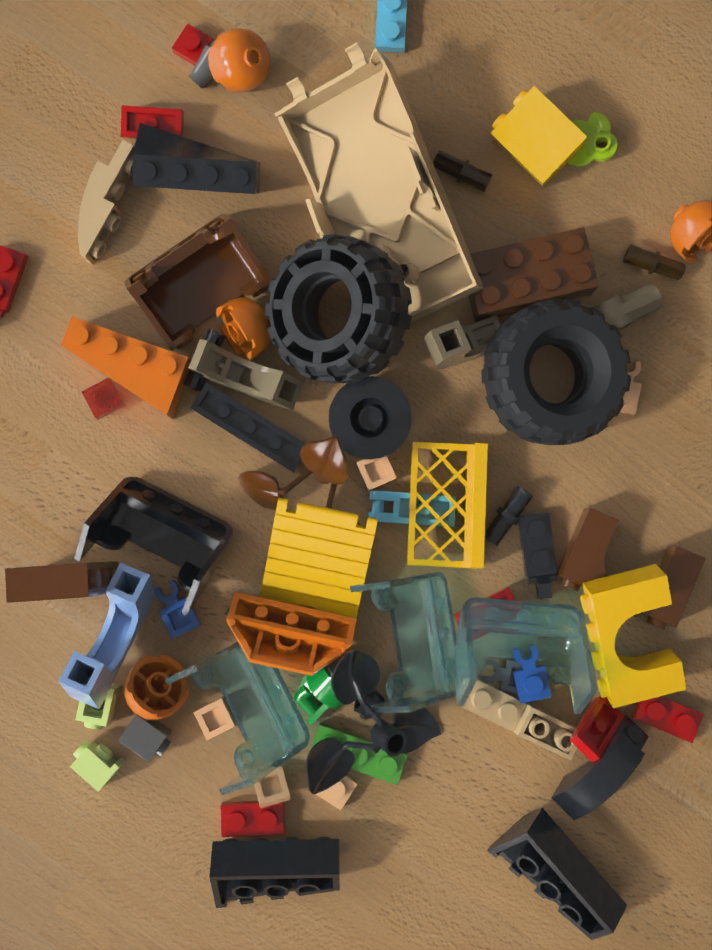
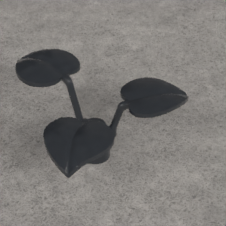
(352, 678)

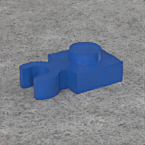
(175, 621)
(530, 680)

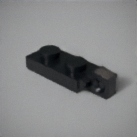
(538, 552)

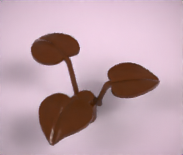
(321, 457)

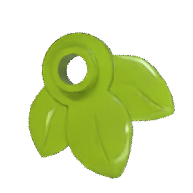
(597, 131)

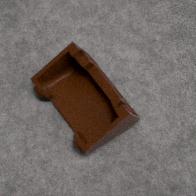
(195, 279)

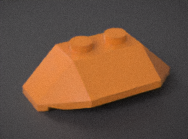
(288, 634)

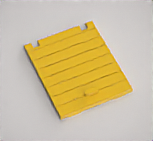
(317, 558)

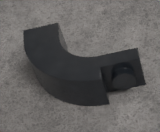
(598, 781)

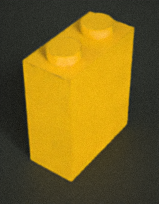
(538, 135)

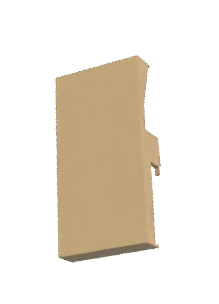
(379, 179)

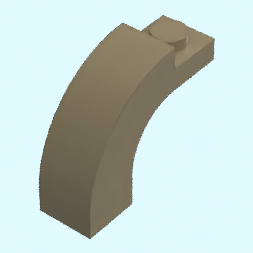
(458, 344)
(245, 376)

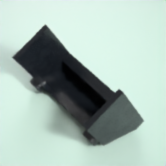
(163, 526)

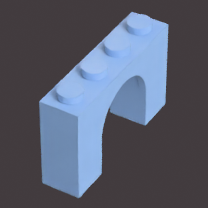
(92, 675)

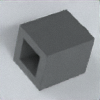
(146, 737)

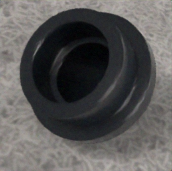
(372, 699)

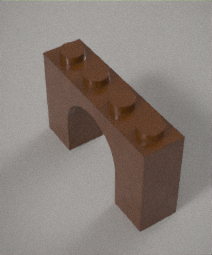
(585, 562)
(58, 581)

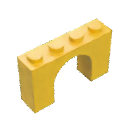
(609, 604)

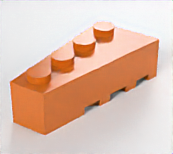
(136, 365)

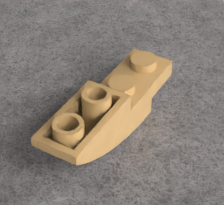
(97, 210)
(521, 719)

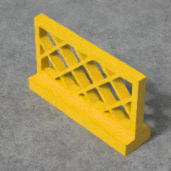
(474, 504)

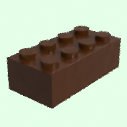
(532, 273)

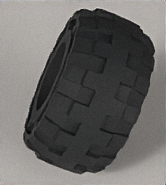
(376, 315)
(597, 363)

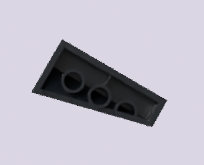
(182, 163)
(273, 868)
(561, 873)

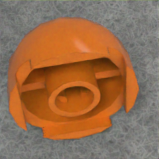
(239, 60)
(692, 229)
(245, 326)
(148, 691)

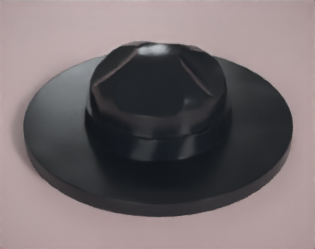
(370, 418)

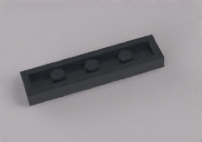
(248, 427)

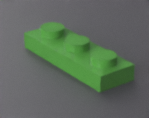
(366, 761)

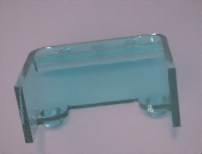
(497, 626)
(422, 637)
(260, 708)

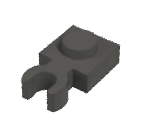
(503, 674)

